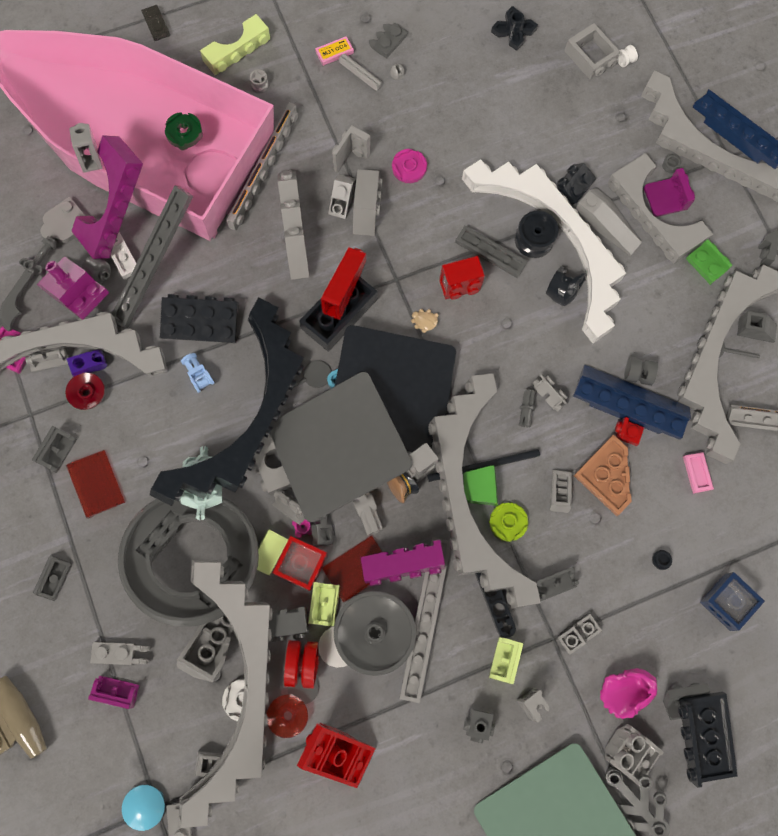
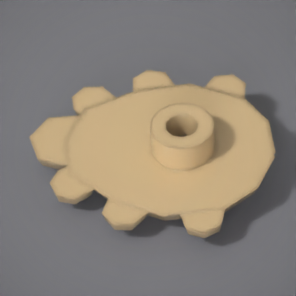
(424, 320)

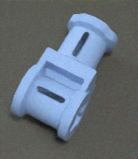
(198, 375)

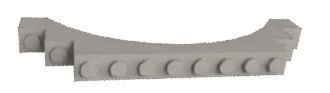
(686, 141)
(92, 333)
(701, 383)
(469, 546)
(245, 749)

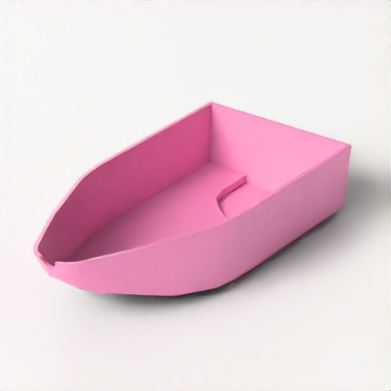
(131, 94)

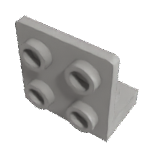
(351, 141)

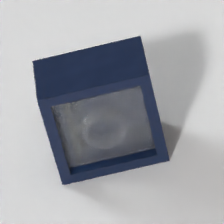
(732, 601)

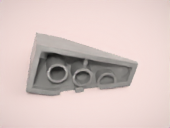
(605, 218)
(206, 650)

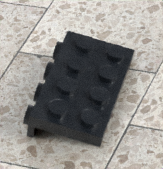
(198, 319)
(707, 738)

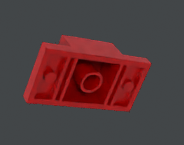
(335, 755)

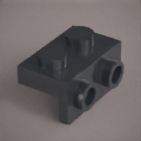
(576, 182)

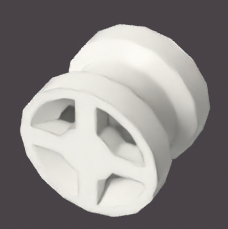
(627, 55)

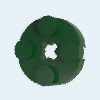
(187, 139)

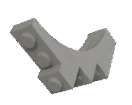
(292, 224)

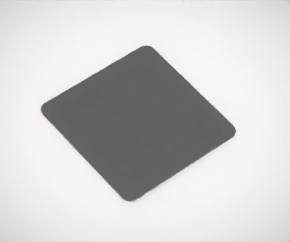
(339, 447)

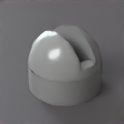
(394, 73)

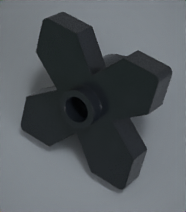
(514, 27)

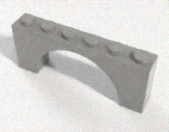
(673, 240)

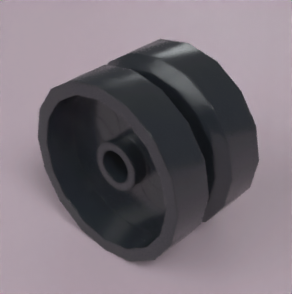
(536, 234)

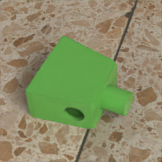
(481, 486)

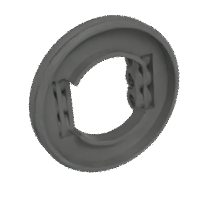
(153, 530)

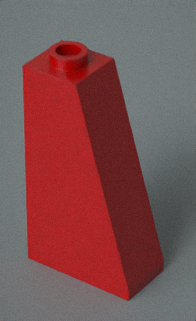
(343, 283)

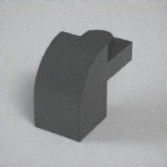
(769, 248)

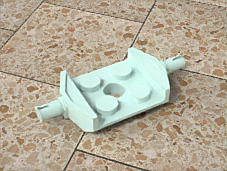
(194, 501)

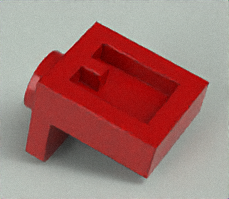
(628, 431)

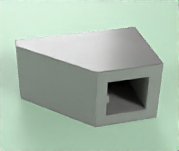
(341, 196)

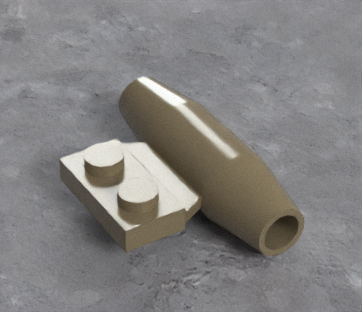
(18, 722)

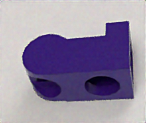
(87, 362)

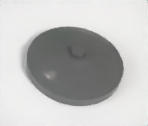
(374, 633)

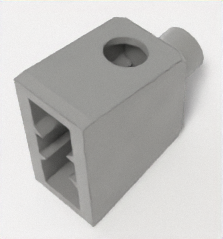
(82, 139)

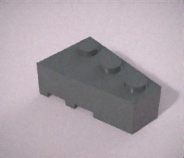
(289, 623)

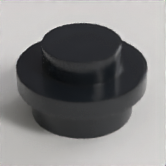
(662, 559)

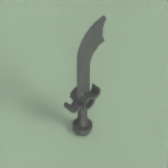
(9, 309)

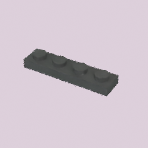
(491, 251)

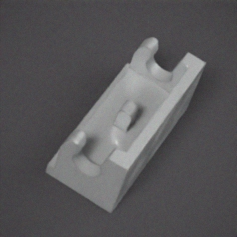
(531, 703)

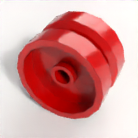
(303, 664)

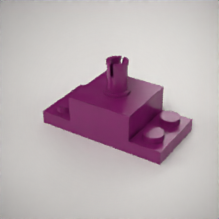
(72, 287)

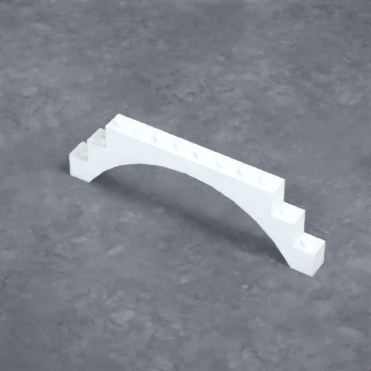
(538, 191)

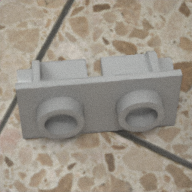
(47, 359)
(546, 386)
(288, 505)

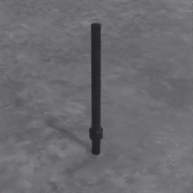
(494, 462)

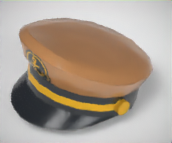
(402, 487)

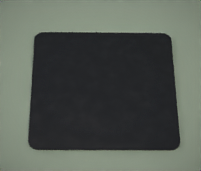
(408, 374)

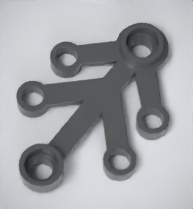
(641, 806)

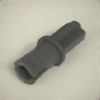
(527, 408)

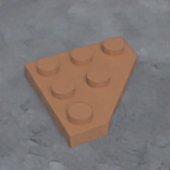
(608, 475)

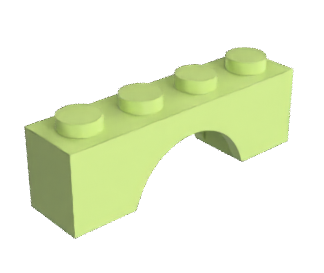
(221, 56)

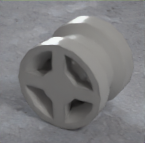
(261, 77)

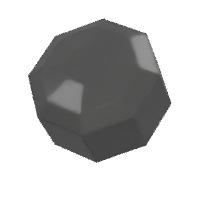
(671, 163)

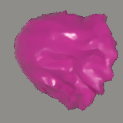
(628, 692)

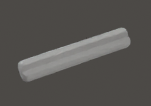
(360, 72)

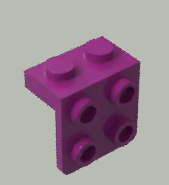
(670, 194)

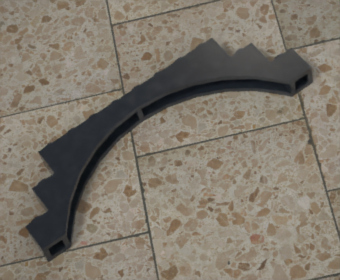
(232, 463)

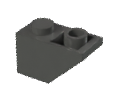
(757, 327)

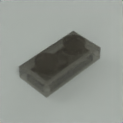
(155, 23)

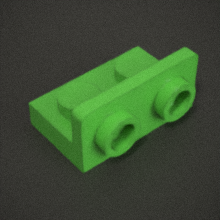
(709, 262)

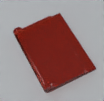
(95, 484)
(348, 570)

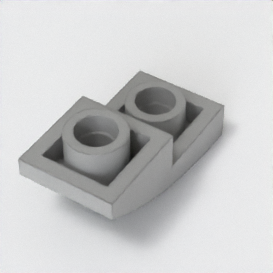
(579, 634)

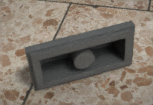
(51, 578)

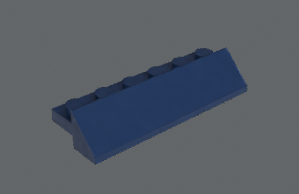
(738, 129)
(631, 401)

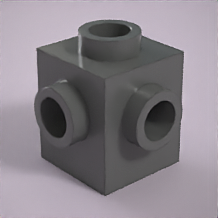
(487, 727)

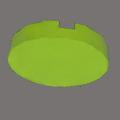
(508, 522)

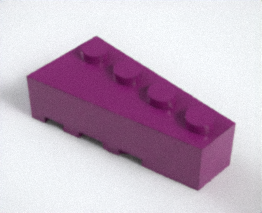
(403, 563)

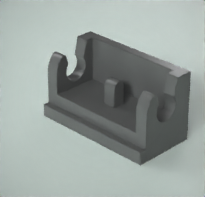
(54, 449)
(556, 584)

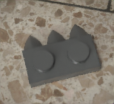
(388, 40)

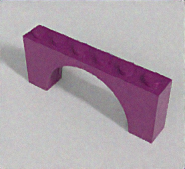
(122, 173)

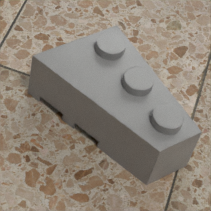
(366, 201)

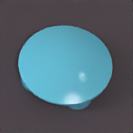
(143, 807)

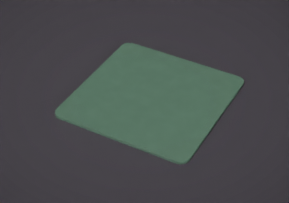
(554, 800)

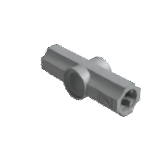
(366, 510)

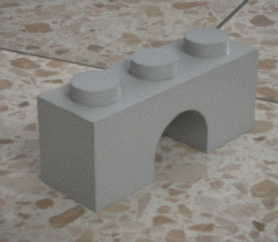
(422, 463)
(272, 478)

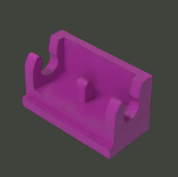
(114, 692)

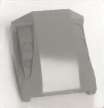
(632, 753)

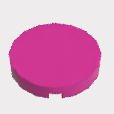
(409, 166)

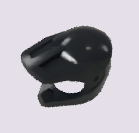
(564, 288)

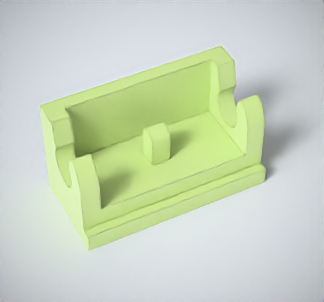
(270, 551)
(324, 604)
(506, 660)

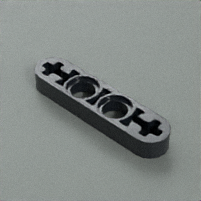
(491, 601)

